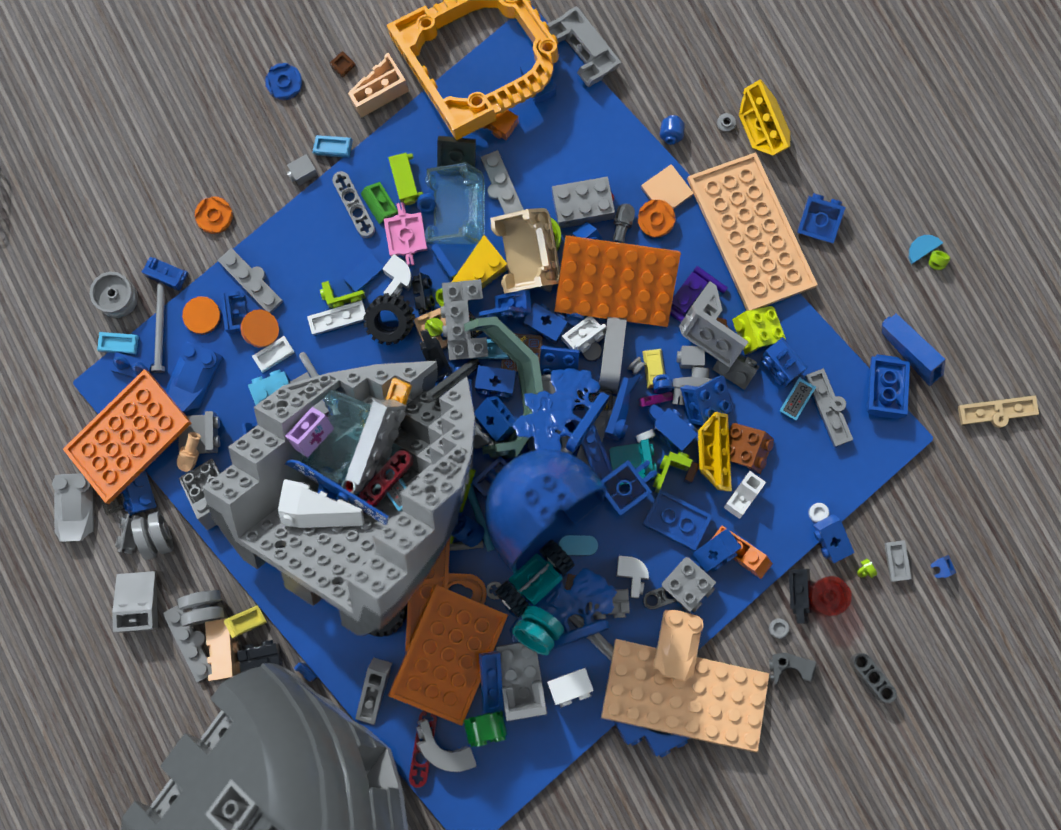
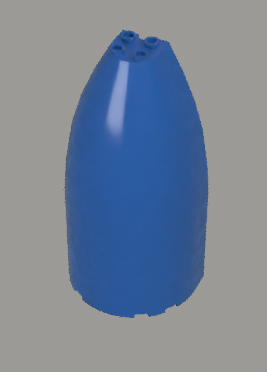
(529, 493)

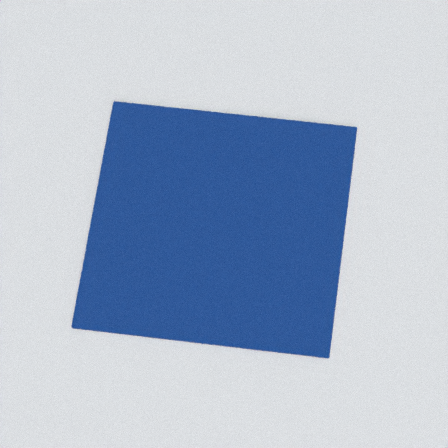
(313, 241)

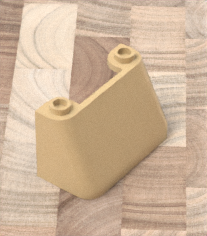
(528, 249)

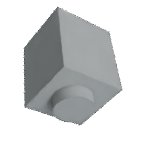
(301, 170)
(691, 357)

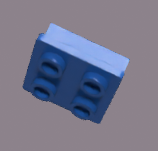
(557, 358)

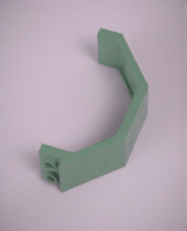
(528, 373)

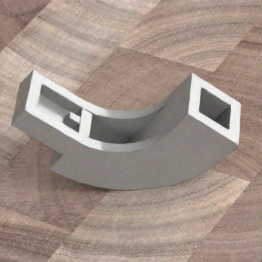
(453, 761)

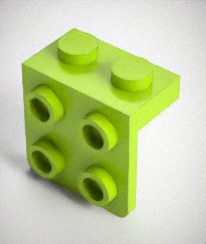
(678, 460)

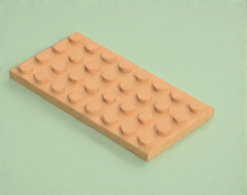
(752, 232)
(714, 706)

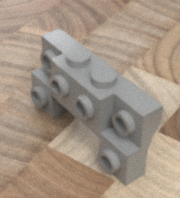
(587, 43)
(456, 315)

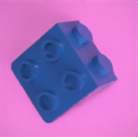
(510, 305)

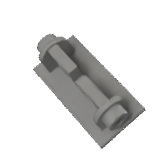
(126, 541)

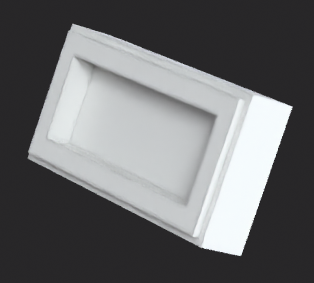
(273, 354)

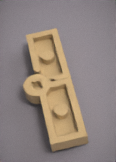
(998, 411)

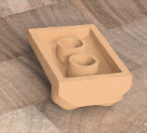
(678, 644)

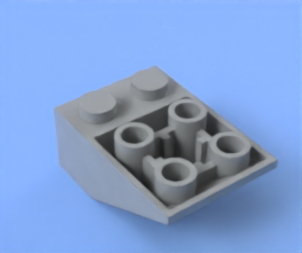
(192, 484)
(135, 602)

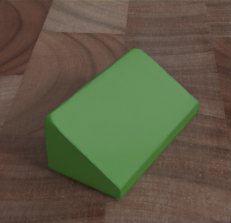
(379, 202)

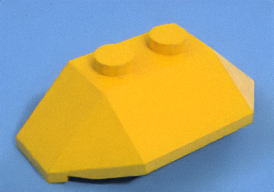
(763, 120)
(715, 451)

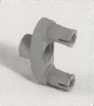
(698, 378)

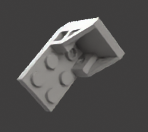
(708, 332)
(521, 682)

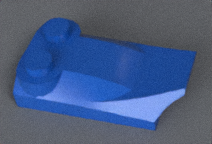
(192, 376)
(888, 387)
(616, 426)

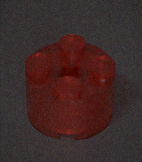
(837, 588)

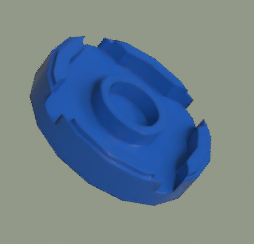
(283, 81)

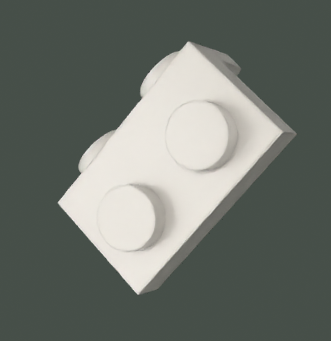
(584, 334)

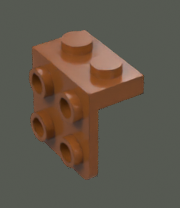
(749, 447)

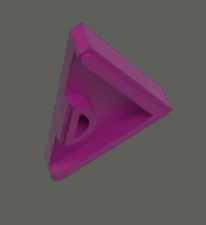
(649, 400)

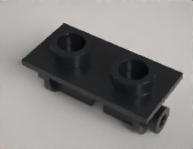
(423, 284)

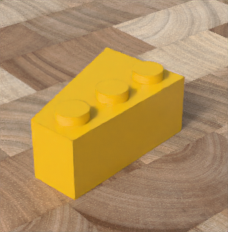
(482, 264)

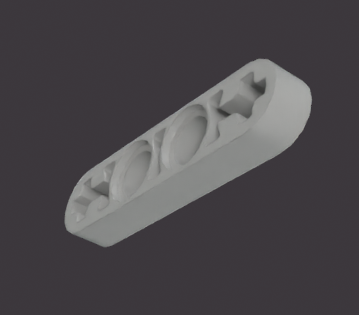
(354, 204)

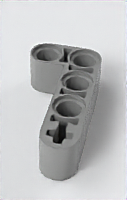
(612, 354)

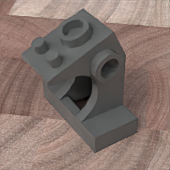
(804, 666)

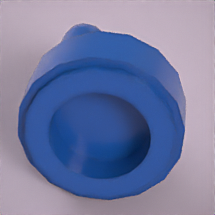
(426, 202)
(574, 319)
(662, 386)

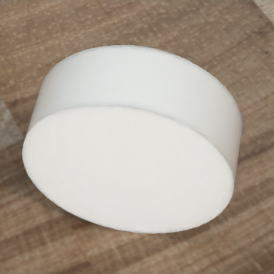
(646, 435)
(818, 512)

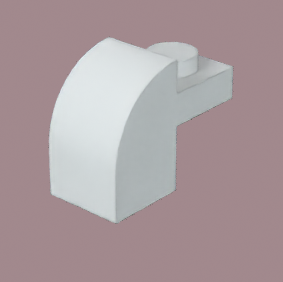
(399, 273)
(744, 494)
(635, 569)

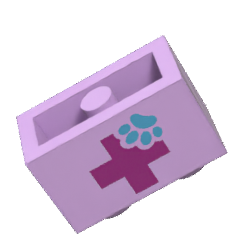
(309, 432)

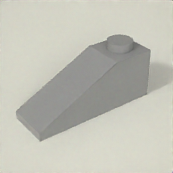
(373, 690)

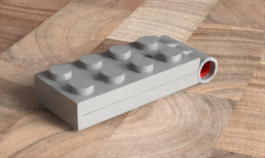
(374, 444)

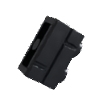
(254, 657)

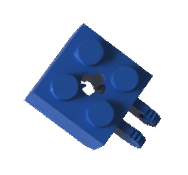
(783, 363)
(672, 429)
(638, 488)

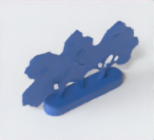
(554, 410)
(564, 603)

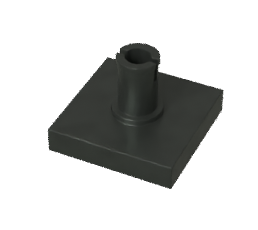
(454, 152)

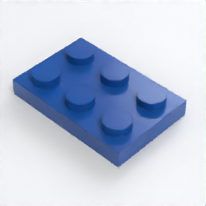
(677, 520)

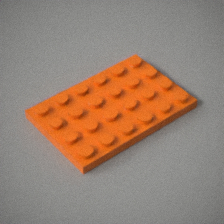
(617, 280)
(127, 436)
(443, 656)

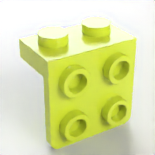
(759, 328)

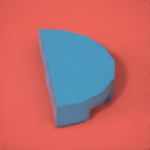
(922, 246)

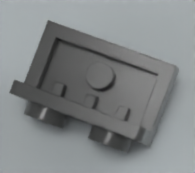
(740, 372)

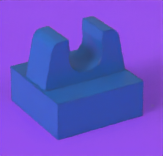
(945, 565)

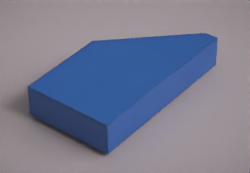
(307, 673)

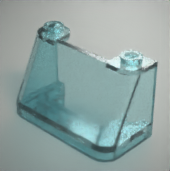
(458, 204)
(337, 450)

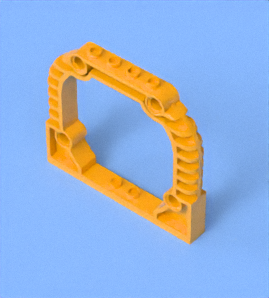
(477, 110)

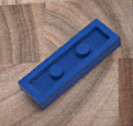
(491, 681)

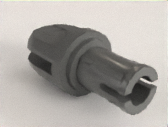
(623, 221)

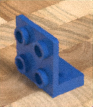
(706, 399)

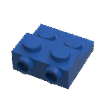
(821, 218)

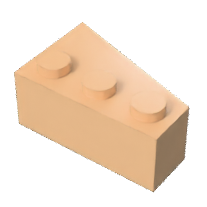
(379, 87)
(222, 651)

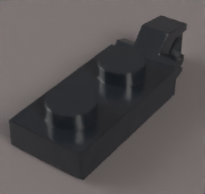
(433, 352)
(800, 594)

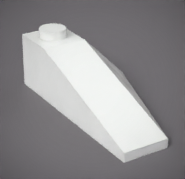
(308, 509)

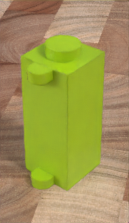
(404, 178)

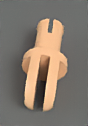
(189, 454)

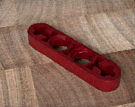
(380, 478)
(414, 762)

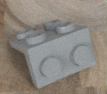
(207, 427)
(689, 584)

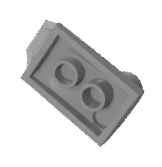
(73, 507)

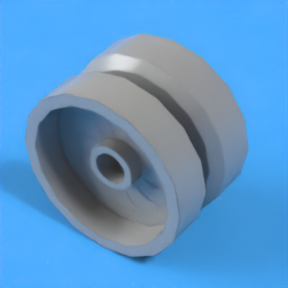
(113, 294)
(152, 535)
(200, 606)

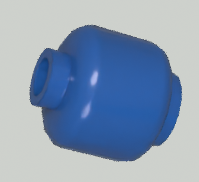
(672, 129)

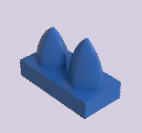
(129, 365)

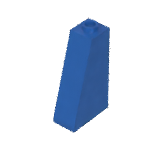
(914, 349)

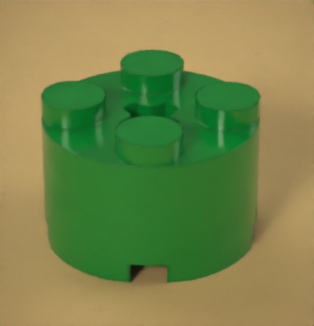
(485, 728)

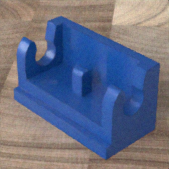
(164, 273)
(233, 311)

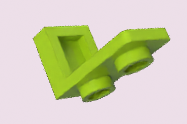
(332, 302)

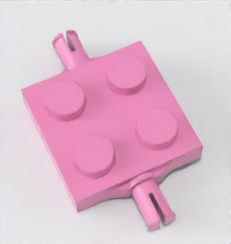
(405, 234)

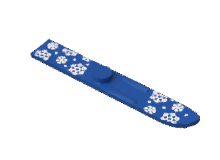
(341, 493)

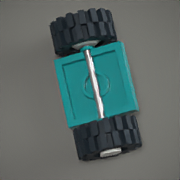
(535, 578)

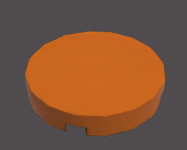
(213, 215)
(656, 218)
(201, 315)
(259, 328)

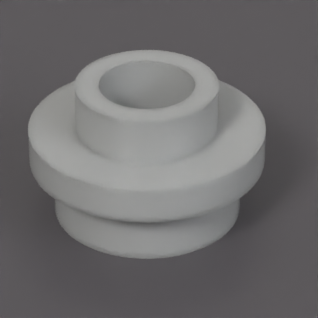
(726, 127)

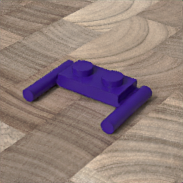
(691, 290)

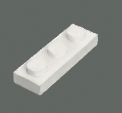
(336, 318)

